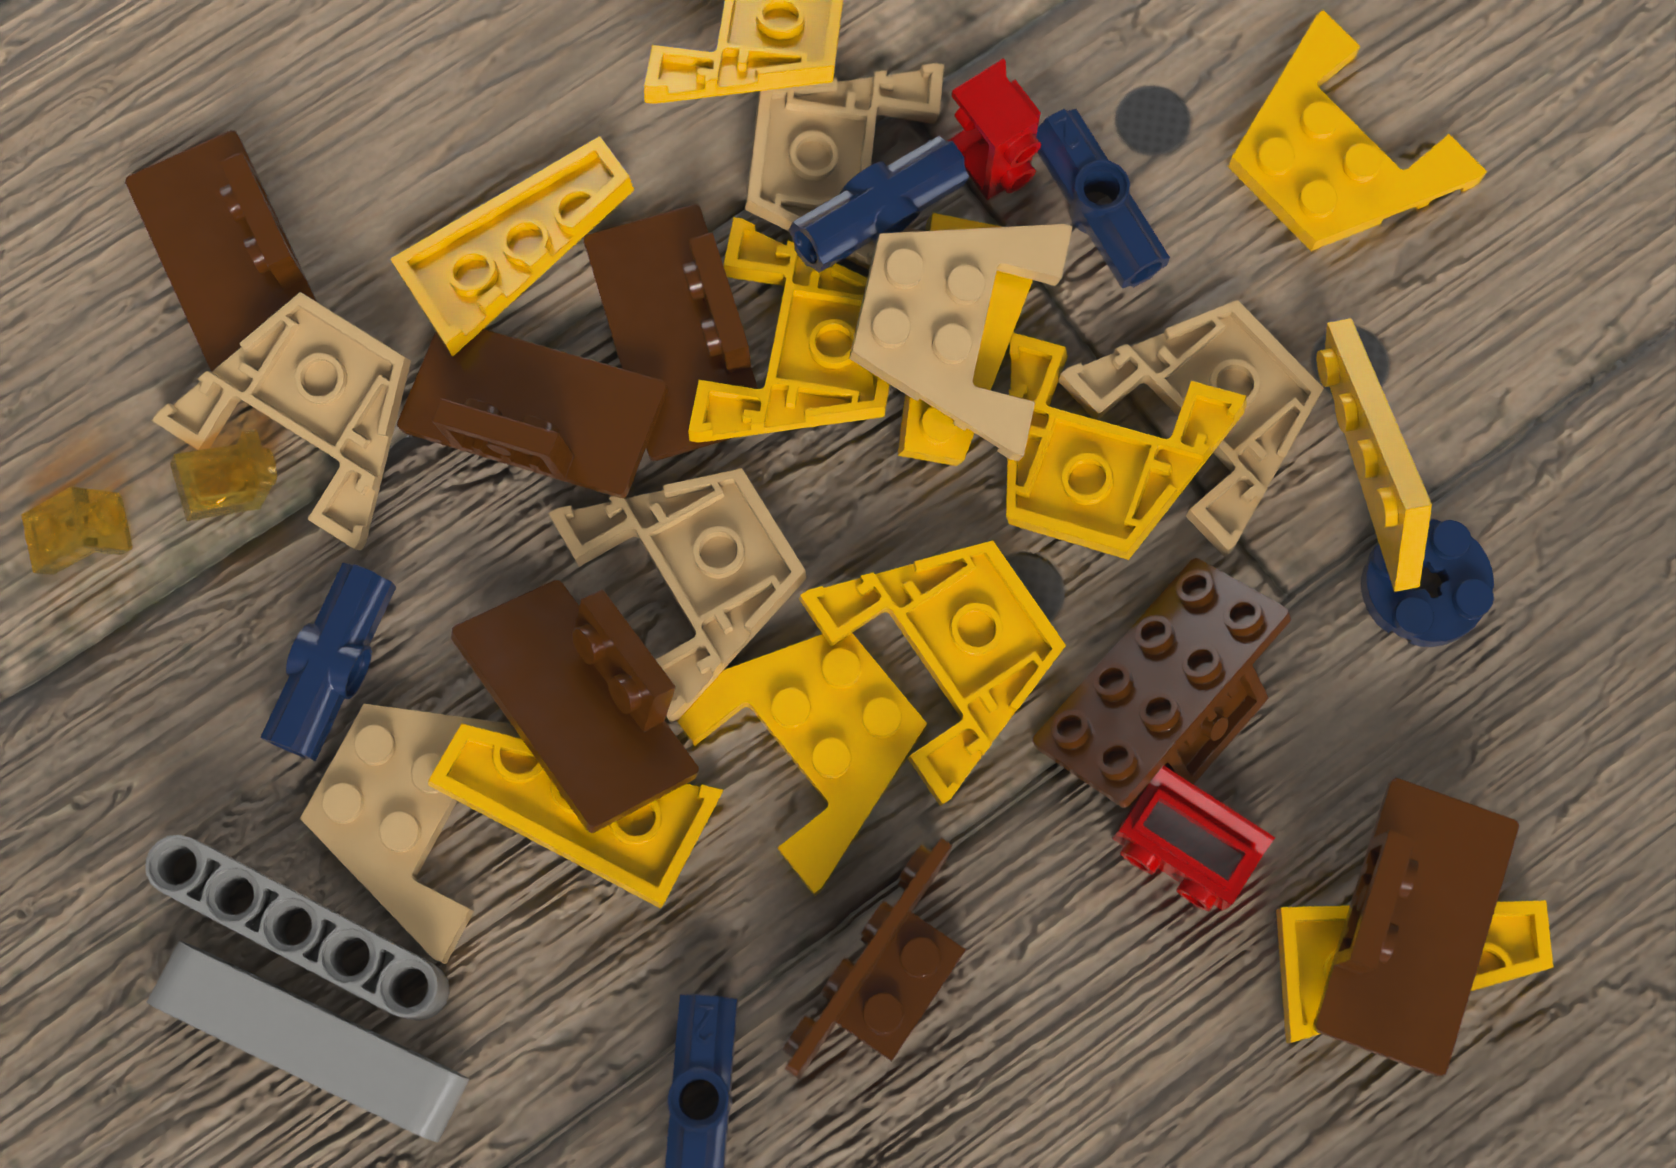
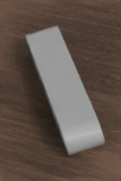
(267, 921)
(308, 1041)

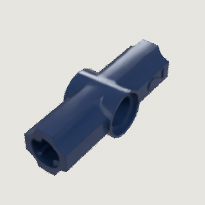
(878, 202)
(1115, 228)
(328, 661)
(701, 1053)

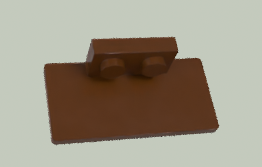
(218, 242)
(671, 314)
(536, 410)
(1168, 687)
(580, 699)
(1416, 927)
(893, 978)

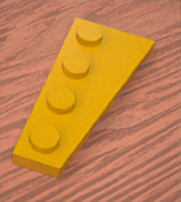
(502, 247)
(924, 429)
(1379, 453)
(507, 784)
(1309, 937)

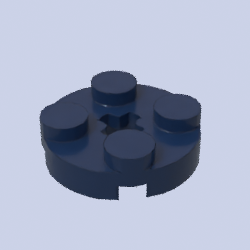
(1462, 598)

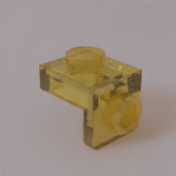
(224, 478)
(75, 527)

